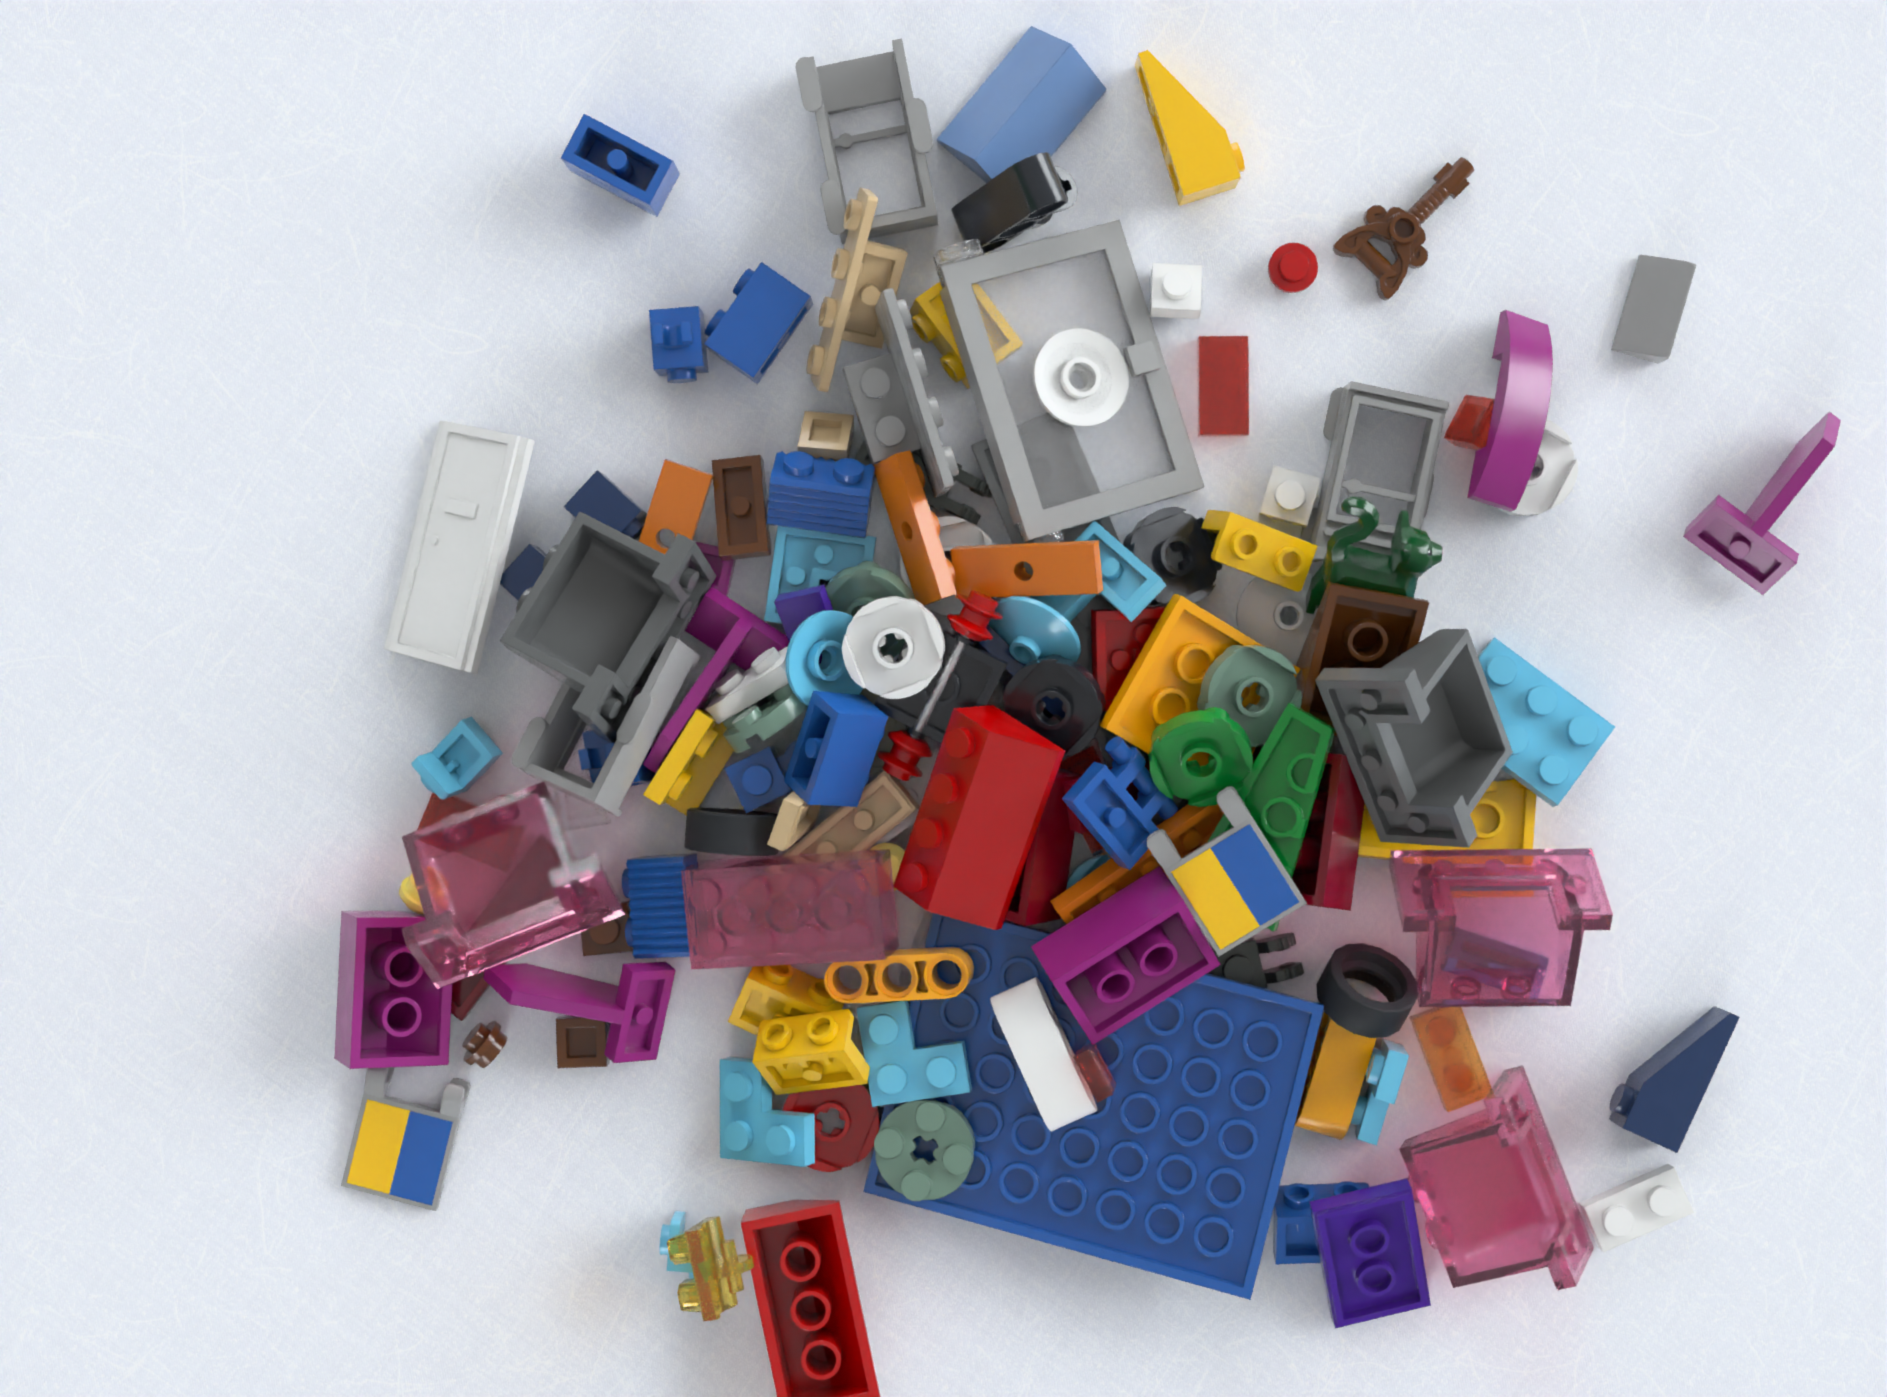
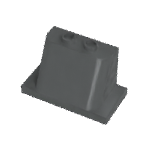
(607, 615)
(1420, 738)

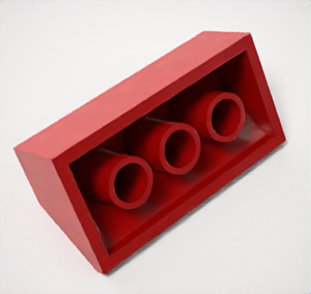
(978, 816)
(809, 1300)

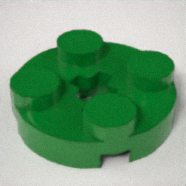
(1199, 732)

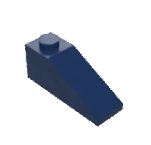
(1670, 1085)

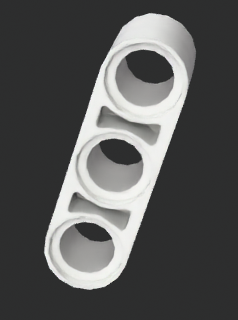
(1043, 1054)

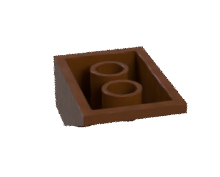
(1355, 631)

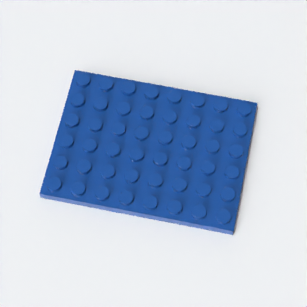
(1171, 1165)

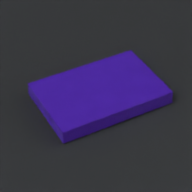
(1370, 1253)

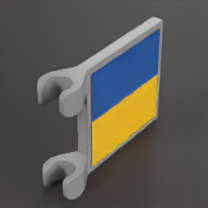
(1232, 881)
(403, 1146)

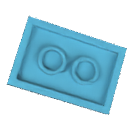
(1545, 724)

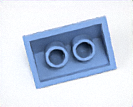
(1023, 106)

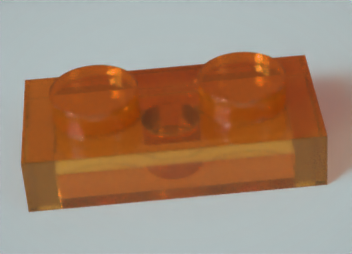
(1451, 1056)

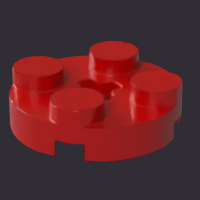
(843, 1145)

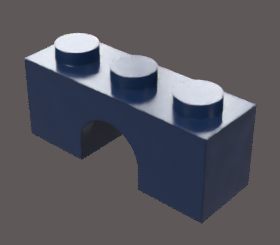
(597, 499)

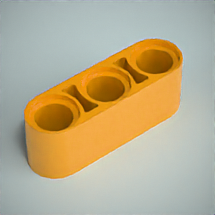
(924, 982)
(1333, 1079)

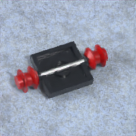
(964, 680)

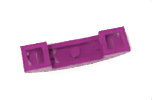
(1518, 412)

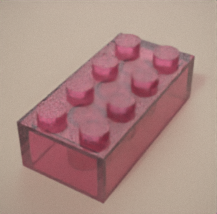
(790, 909)

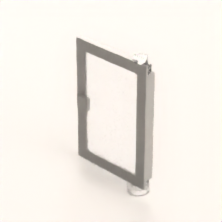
(1000, 318)

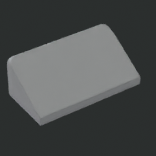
(1653, 308)

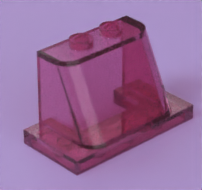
(500, 886)
(1498, 922)
(1498, 1191)

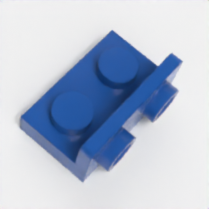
(1293, 1224)

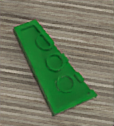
(1286, 783)

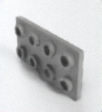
(893, 400)

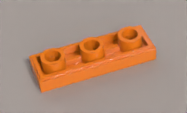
(675, 503)
(915, 528)
(1056, 567)

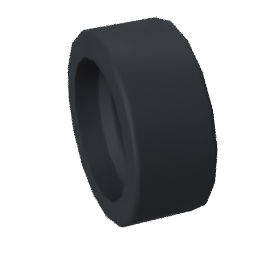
(729, 831)
(1356, 1011)

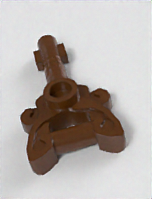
(1401, 230)

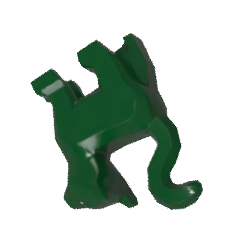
(1348, 565)

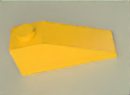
(1190, 138)

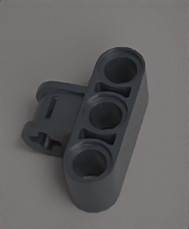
(1015, 202)

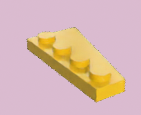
(1501, 819)

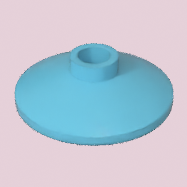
(1035, 630)
(817, 635)

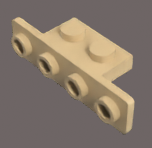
(861, 275)

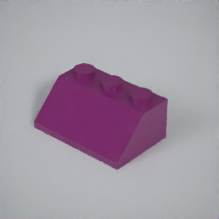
(1126, 955)
(385, 999)

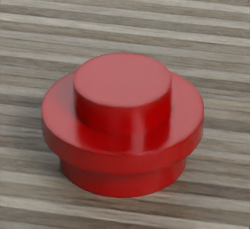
(1292, 267)

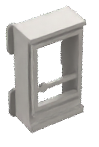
(859, 85)
(1339, 429)
(551, 740)

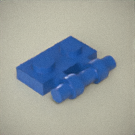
(1111, 812)

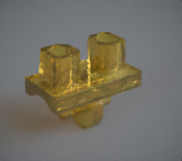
(714, 1268)

